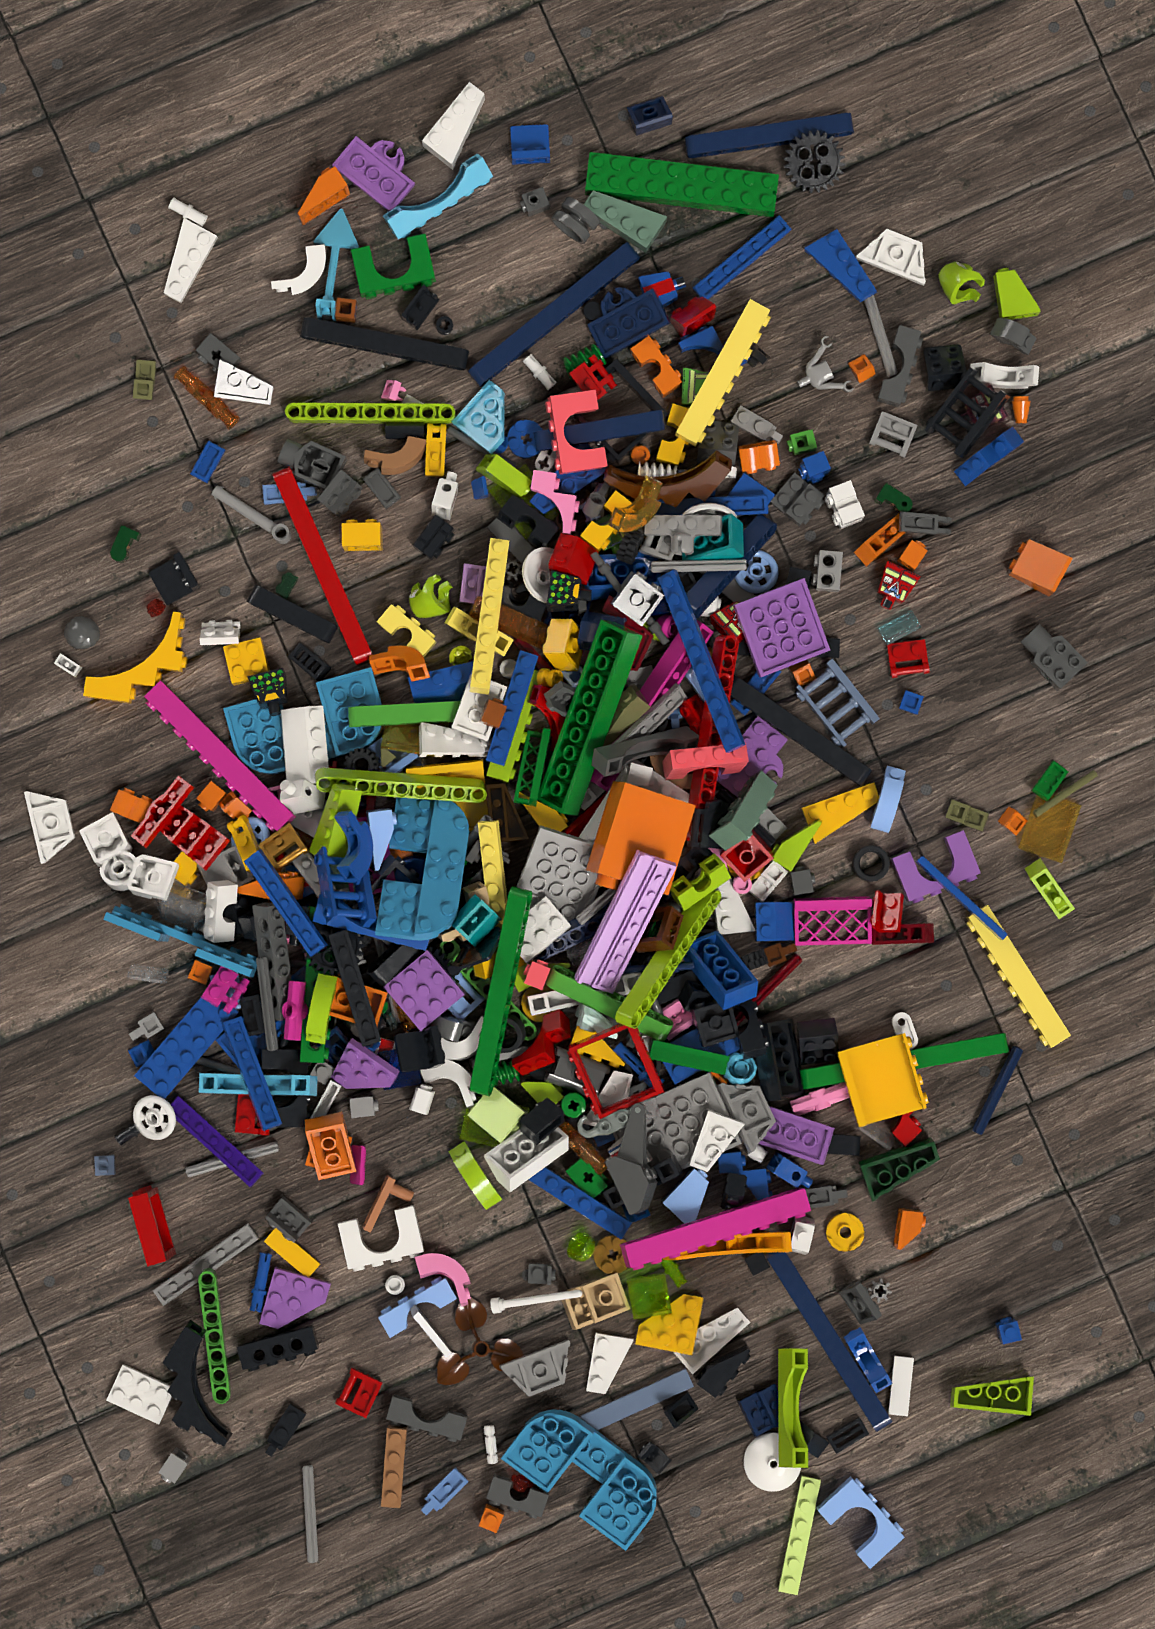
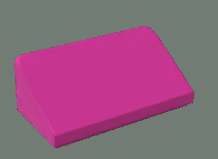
(359, 1156)

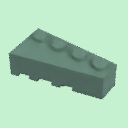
(627, 220)
(745, 811)

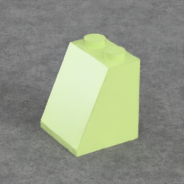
(497, 1115)

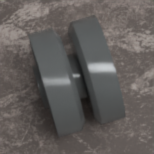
(575, 220)

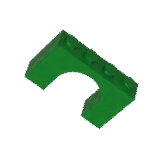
(419, 273)

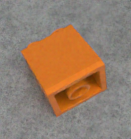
(1039, 567)

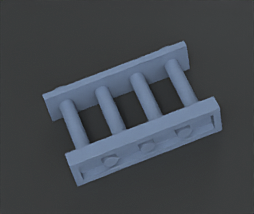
(844, 685)

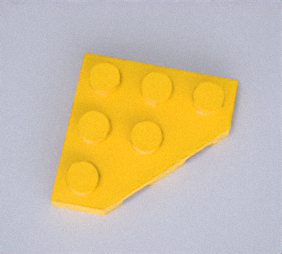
(674, 1330)

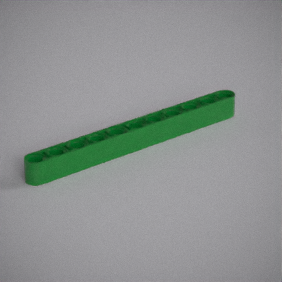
(501, 991)
(925, 1057)

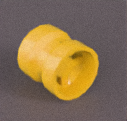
(549, 677)

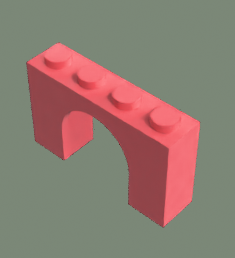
(569, 458)
(682, 761)

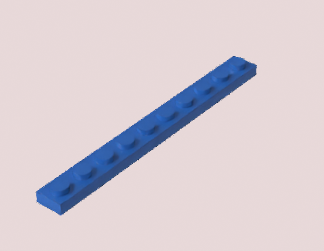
(701, 661)

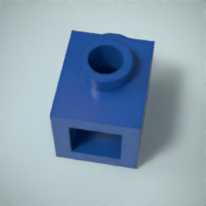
(1008, 1330)

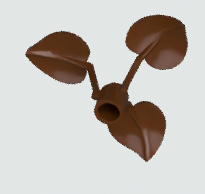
(474, 1315)

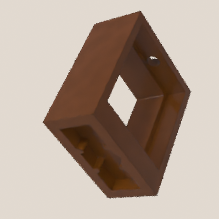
(665, 938)

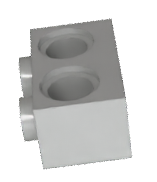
(833, 571)
(174, 1465)

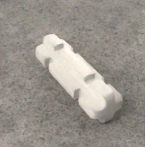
(490, 1442)

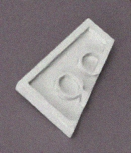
(606, 1360)

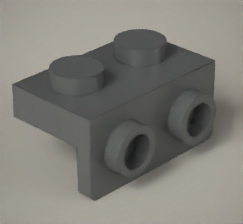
(560, 698)
(288, 1219)

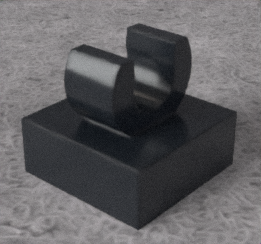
(758, 355)

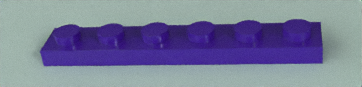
(216, 1142)

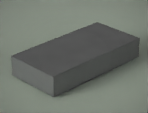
(381, 488)

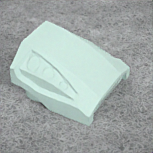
(592, 1020)

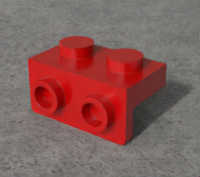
(692, 711)

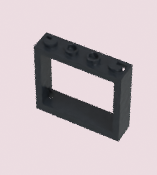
(639, 390)
(386, 868)

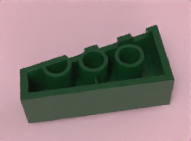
(896, 1166)

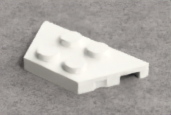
(896, 255)
(50, 824)

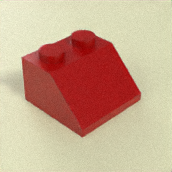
(572, 557)
(748, 856)

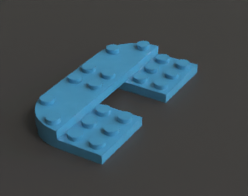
(259, 736)
(431, 907)
(158, 931)
(627, 1489)

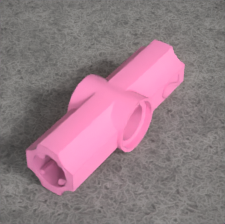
(819, 1099)

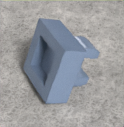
(105, 1165)

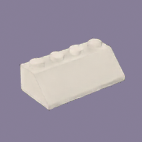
(304, 742)
(520, 1158)

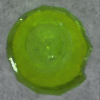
(581, 1247)

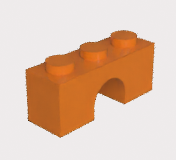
(648, 352)

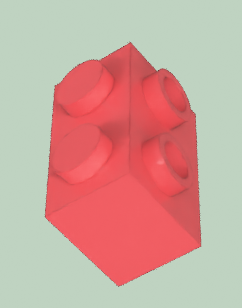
(536, 974)

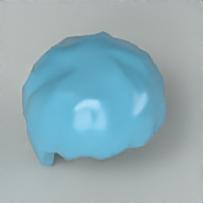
(739, 1070)

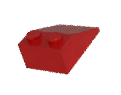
(694, 316)

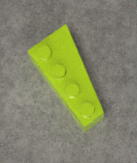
(329, 832)
(1002, 1396)

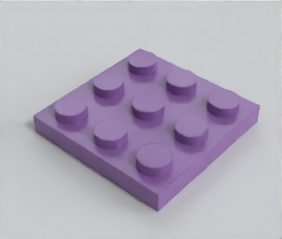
(424, 990)

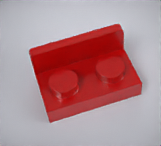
(887, 912)

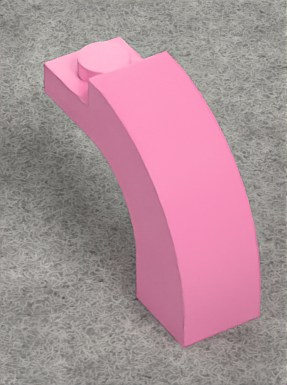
(443, 1265)

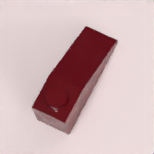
(908, 934)

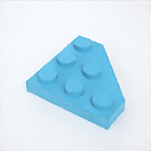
(484, 417)

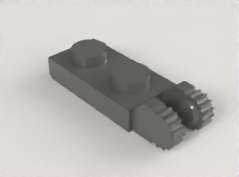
(923, 523)

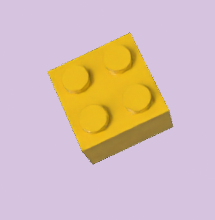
(362, 536)
(562, 645)
(245, 660)

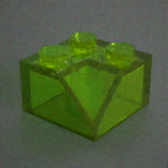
(649, 1295)

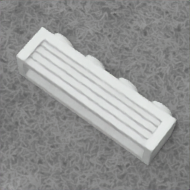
(327, 1099)

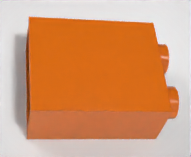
(634, 822)

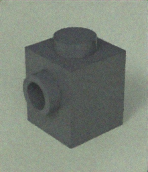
(534, 202)
(802, 881)

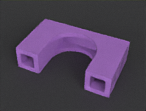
(963, 867)

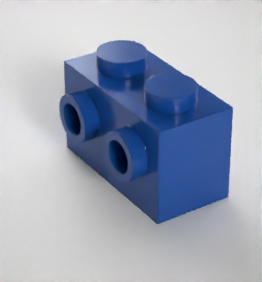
(814, 467)

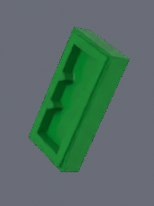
(1050, 781)

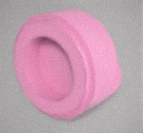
(740, 886)

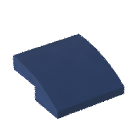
(761, 1409)

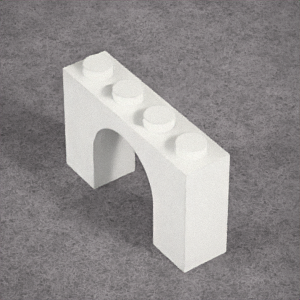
(359, 1254)

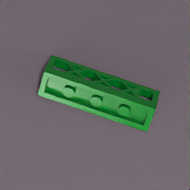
(541, 756)
(689, 1057)

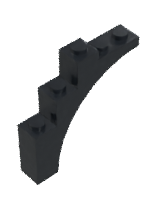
(193, 1411)

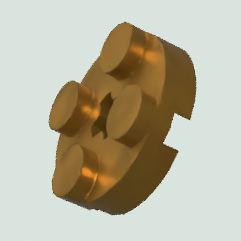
(601, 1251)

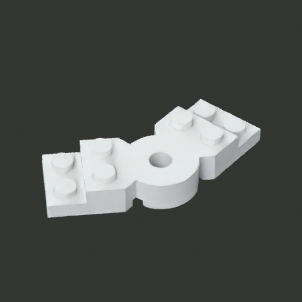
(111, 850)

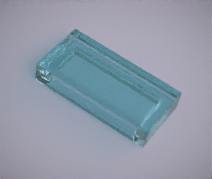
(899, 627)

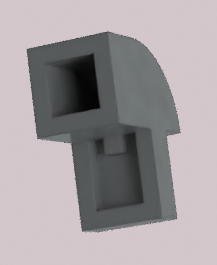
(1013, 334)
(453, 1028)

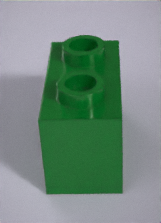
(593, 1188)

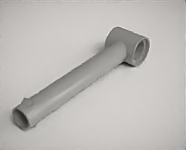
(252, 514)

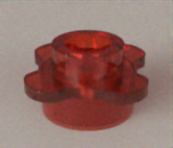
(155, 607)
(521, 1483)

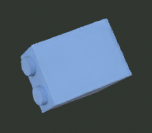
(687, 1195)

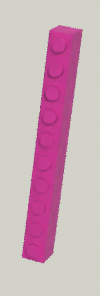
(668, 671)
(219, 756)
(714, 1228)

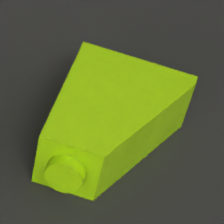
(1013, 297)
(504, 475)

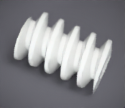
(656, 472)

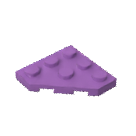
(363, 1068)
(291, 1297)

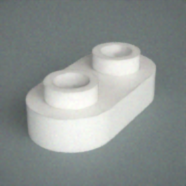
(907, 1028)

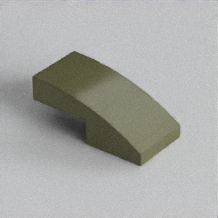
(144, 379)
(967, 815)

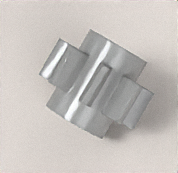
(876, 1286)

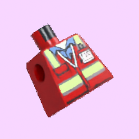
(895, 584)
(726, 622)

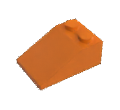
(326, 192)
(292, 880)
(341, 1007)
(330, 1145)

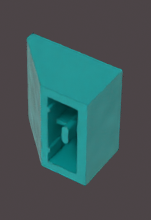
(475, 920)

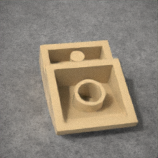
(599, 1301)

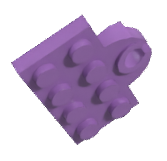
(375, 171)
(762, 748)

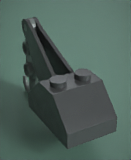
(628, 1169)

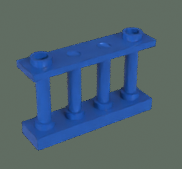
(363, 892)

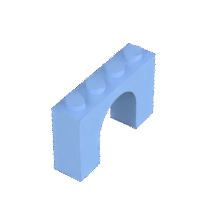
(851, 1495)

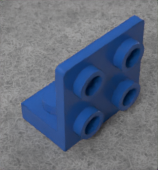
(530, 144)

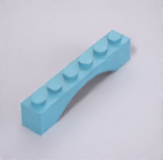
(471, 174)
(278, 1084)

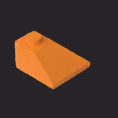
(908, 1226)

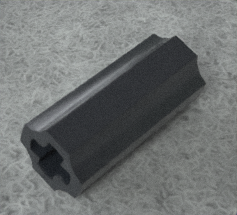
(402, 430)

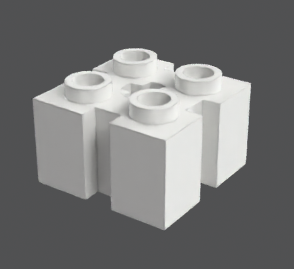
(844, 504)

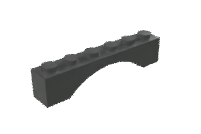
(614, 757)

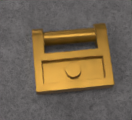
(280, 842)

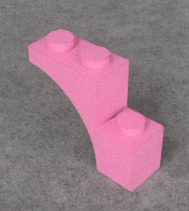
(546, 484)

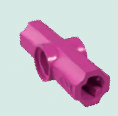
(294, 1010)

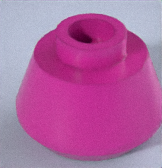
(668, 625)

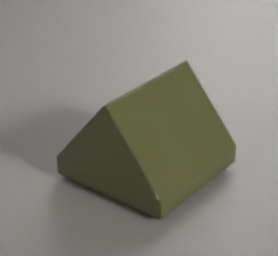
(386, 757)

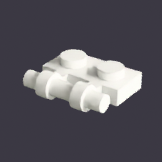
(220, 632)

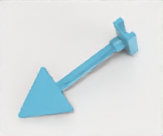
(337, 235)

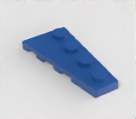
(842, 265)
(569, 484)

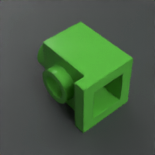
(807, 438)

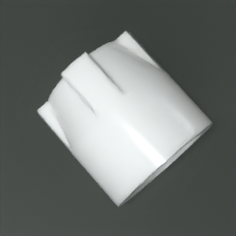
(759, 1154)

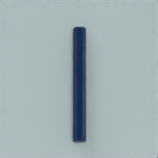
(997, 1090)

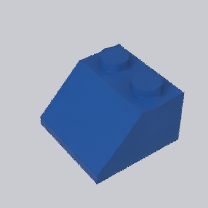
(774, 921)

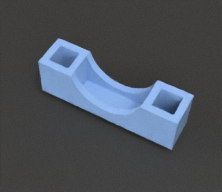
(439, 1293)

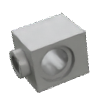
(363, 1106)

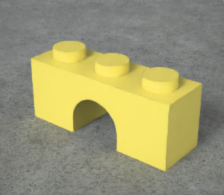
(394, 619)

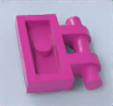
(219, 987)

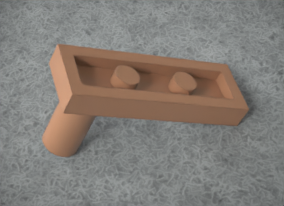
(387, 1187)

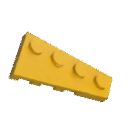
(840, 809)

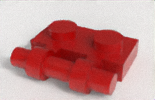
(586, 380)

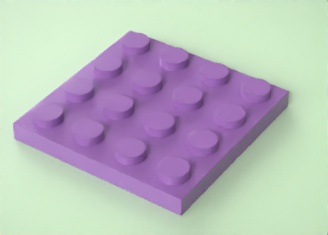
(781, 627)

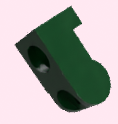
(894, 498)
(122, 544)

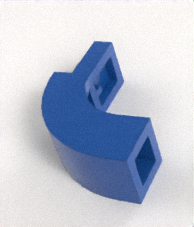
(360, 846)
(867, 1360)

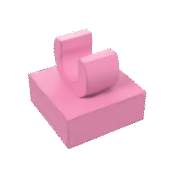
(391, 390)

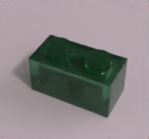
(287, 585)

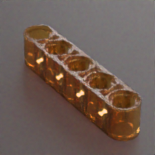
(515, 624)

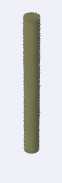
(1065, 793)

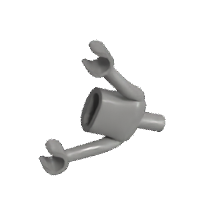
(821, 372)

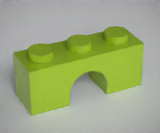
(711, 877)

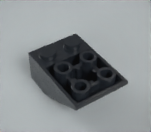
(719, 1371)

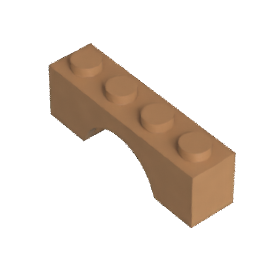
(394, 1466)

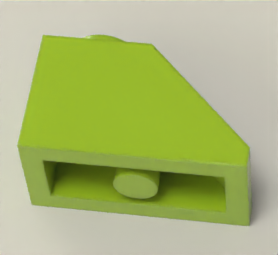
(542, 1090)

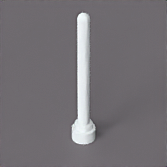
(499, 1305)

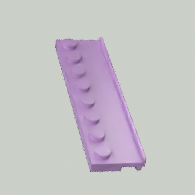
(625, 921)

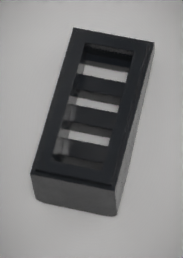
(323, 670)

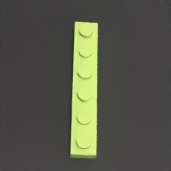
(799, 1535)

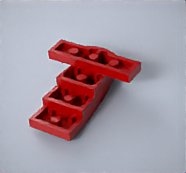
(181, 826)

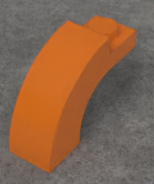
(400, 658)

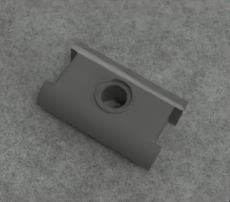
(563, 1072)

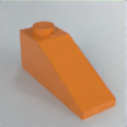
(879, 541)

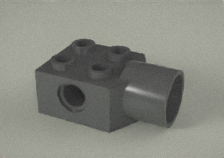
(312, 462)
(1053, 656)

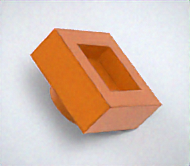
(200, 972)

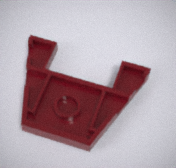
(632, 625)

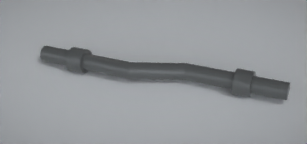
(605, 570)

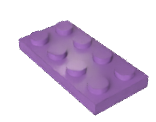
(799, 1136)

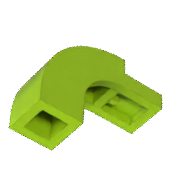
(320, 1008)
(474, 1175)

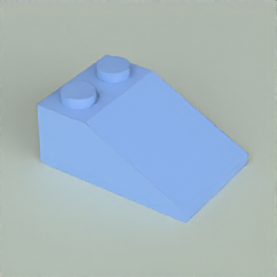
(381, 827)

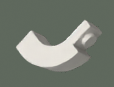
(315, 265)
(1006, 377)
(464, 1049)
(456, 1073)

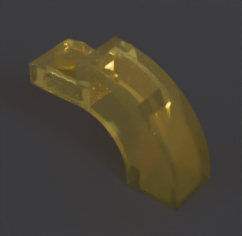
(641, 510)

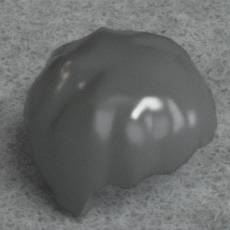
(81, 632)

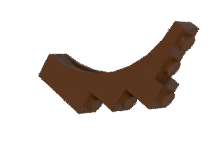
(698, 481)

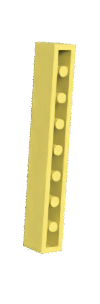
(722, 373)
(489, 616)
(1021, 982)

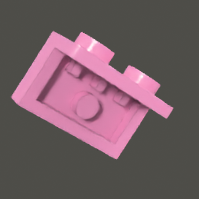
(681, 1018)

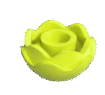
(460, 655)

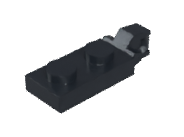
(285, 1429)

